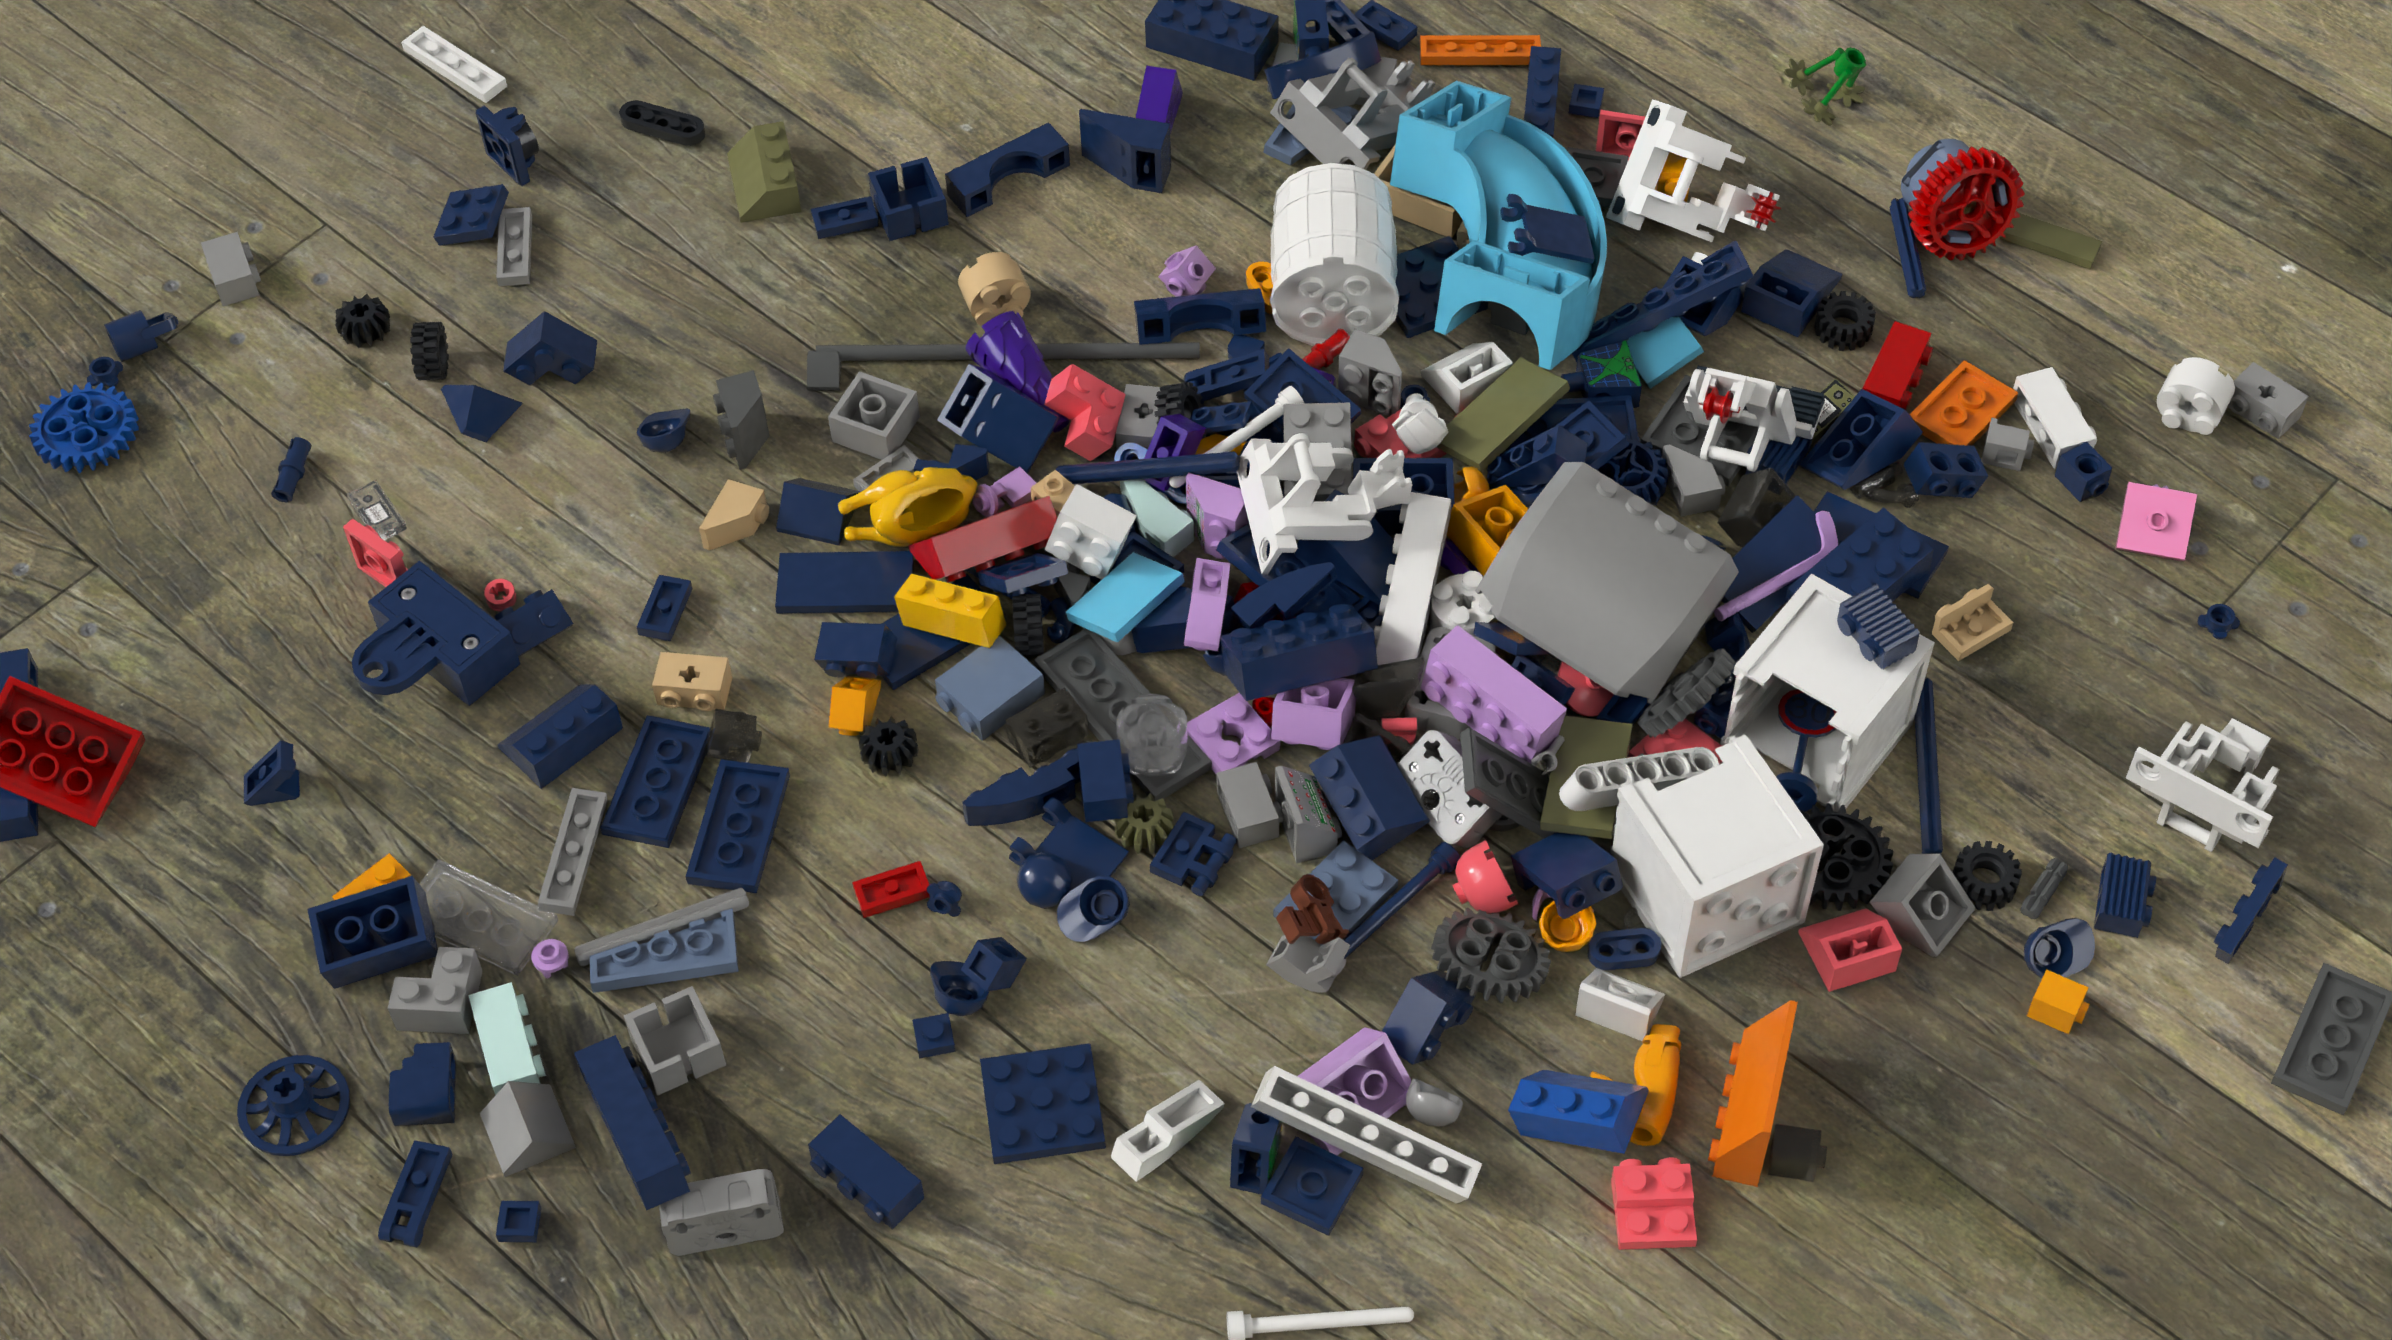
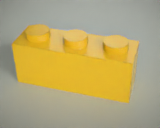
(950, 610)

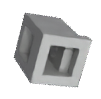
(2006, 446)

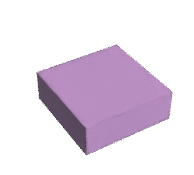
(1018, 486)

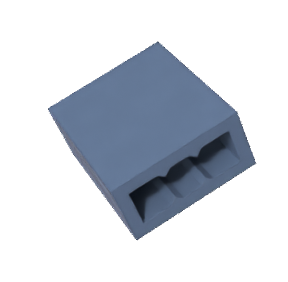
(989, 688)

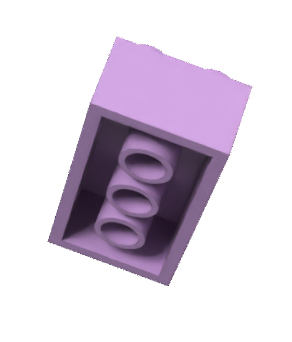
(1491, 695)

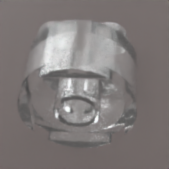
(1153, 735)

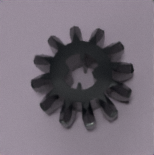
(362, 320)
(888, 746)

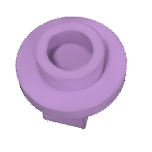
(988, 500)
(550, 956)

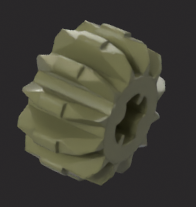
(1146, 824)

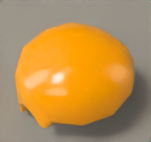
(1472, 484)
(1568, 933)

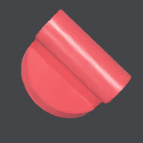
(1401, 727)

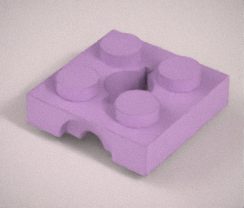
(1237, 720)

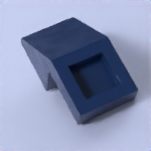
(967, 459)

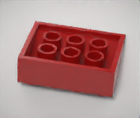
(62, 752)

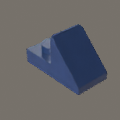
(273, 777)

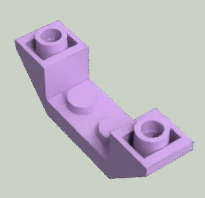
(1207, 604)

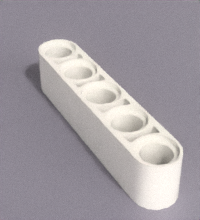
(1598, 783)

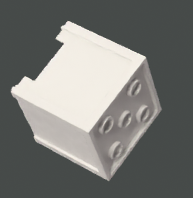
(1811, 654)
(1715, 858)

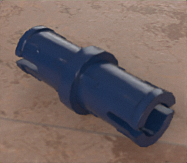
(291, 469)

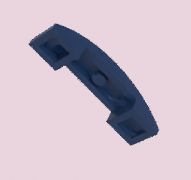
(1360, 48)
(1734, 640)

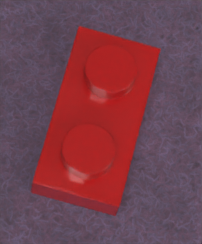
(891, 889)

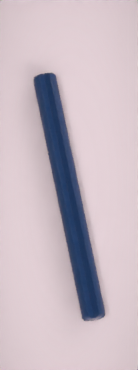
(1150, 468)
(1928, 772)

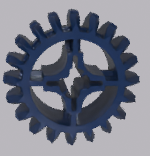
(1639, 470)

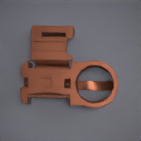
(1314, 913)

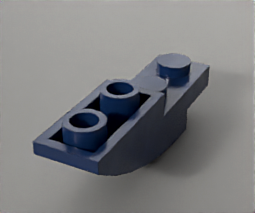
(1022, 796)

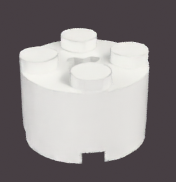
(2195, 396)
(1457, 603)

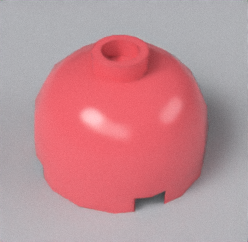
(1482, 881)

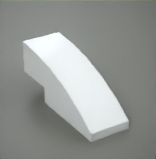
(1166, 1130)

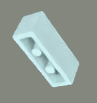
(505, 1036)

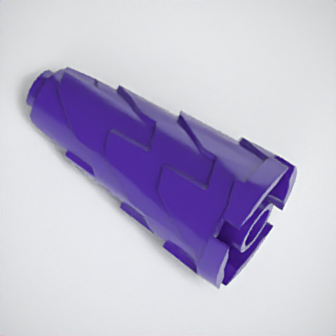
(1014, 357)

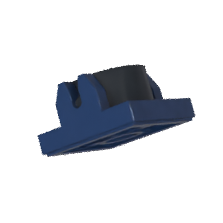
(508, 141)

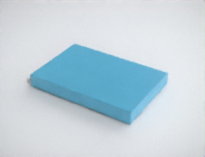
(1125, 597)

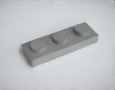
(514, 246)

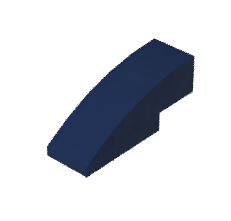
(1284, 595)

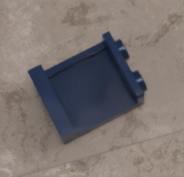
(1569, 871)

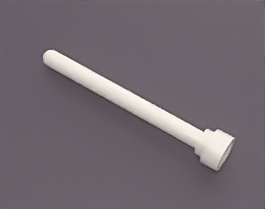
(1287, 396)
(1243, 1326)

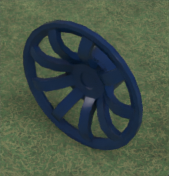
(290, 1099)

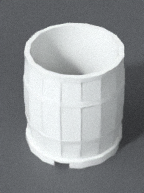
(1333, 254)

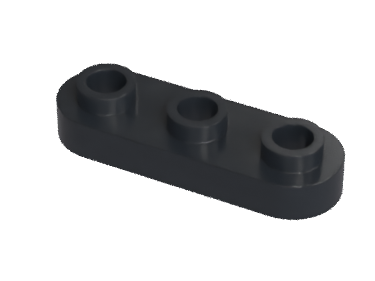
(662, 123)

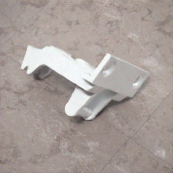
(1297, 515)
(2174, 783)

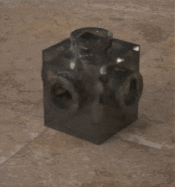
(733, 736)

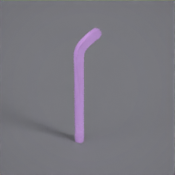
(1828, 541)

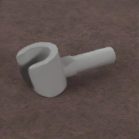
(1549, 755)

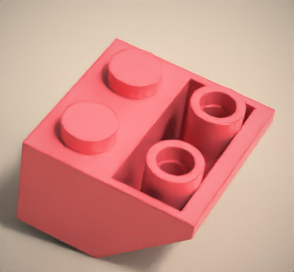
(1852, 948)

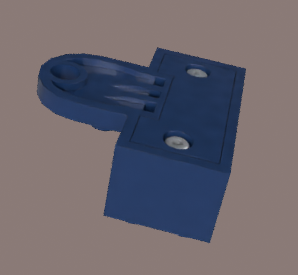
(433, 631)

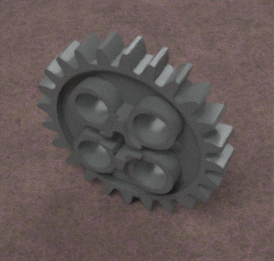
(1687, 692)
(1517, 963)

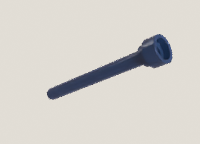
(1442, 860)

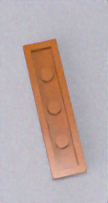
(1477, 49)

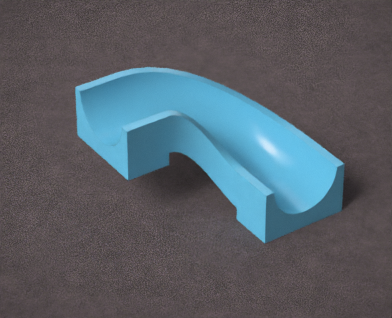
(1471, 156)

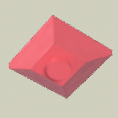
(1618, 132)

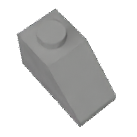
(1692, 482)

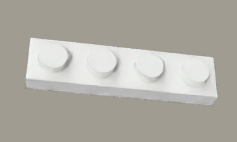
(454, 64)

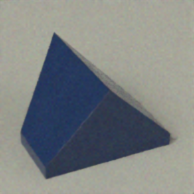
(478, 410)

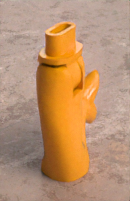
(1658, 1070)

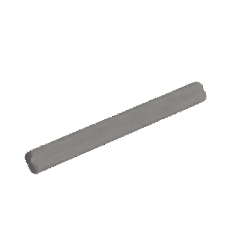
(673, 922)

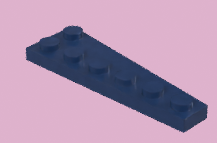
(1719, 273)

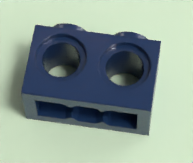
(1945, 470)

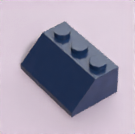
(563, 734)
(1369, 795)

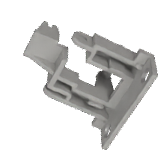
(1328, 134)

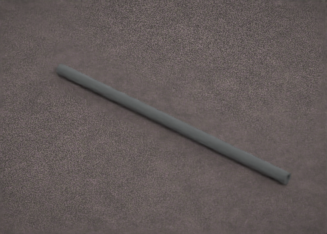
(1049, 351)

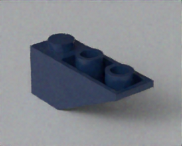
(1536, 459)

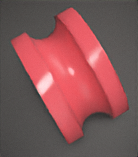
(496, 586)

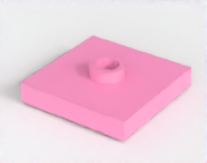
(2156, 521)

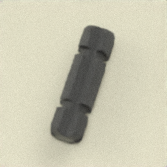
(2044, 888)

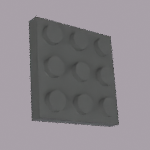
(1678, 428)

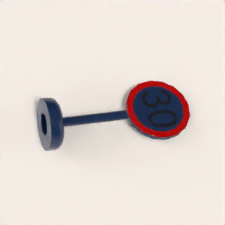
(1808, 719)

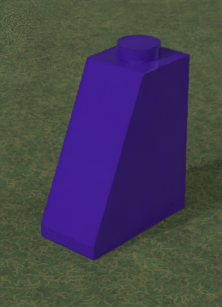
(1159, 95)

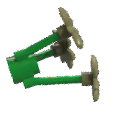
(1847, 68)

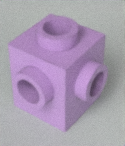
(1187, 272)

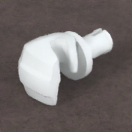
(1419, 425)

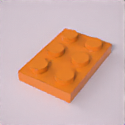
(1963, 406)

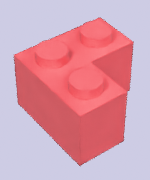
(1090, 406)

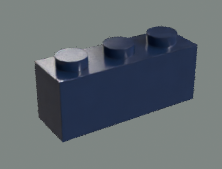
(865, 1172)

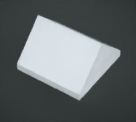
(1618, 1003)

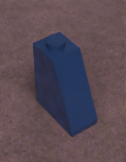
(1167, 623)

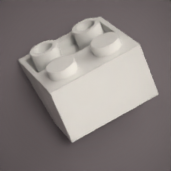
(1466, 373)

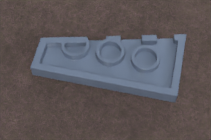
(687, 954)

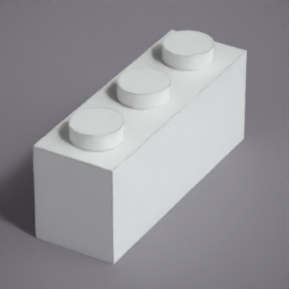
(2051, 414)

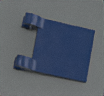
(1548, 231)
(1078, 844)

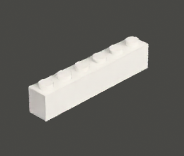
(1412, 578)
(1366, 1135)

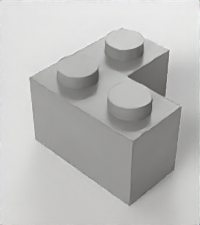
(441, 1001)

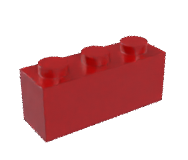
(1899, 364)

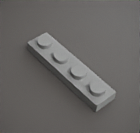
(572, 852)

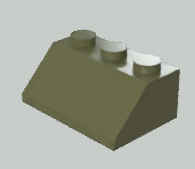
(764, 174)

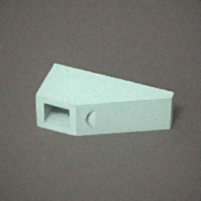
(1158, 518)

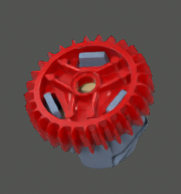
(1960, 197)

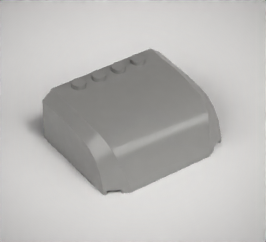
(1607, 582)

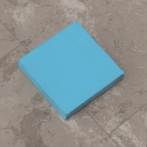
(1663, 350)

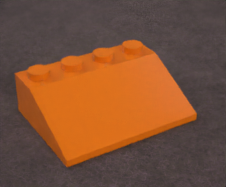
(1752, 1097)

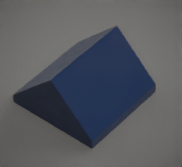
(812, 510)

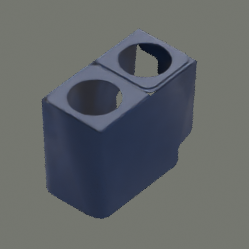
(424, 1087)

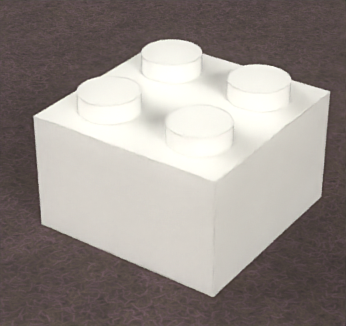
(1090, 532)

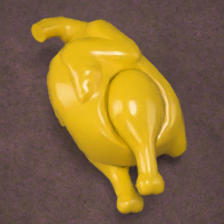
(911, 505)

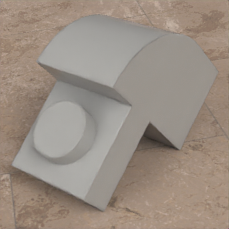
(1308, 962)

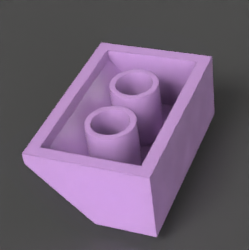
(1362, 1072)

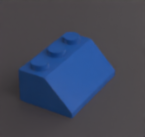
(1577, 1110)

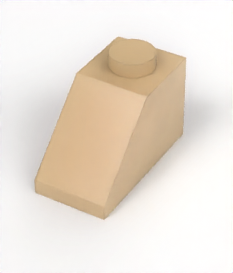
(734, 515)

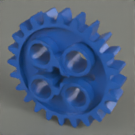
(84, 427)

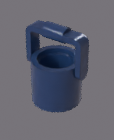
(135, 335)

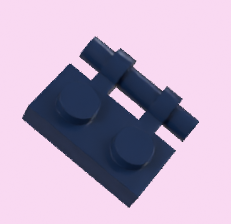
(1184, 847)

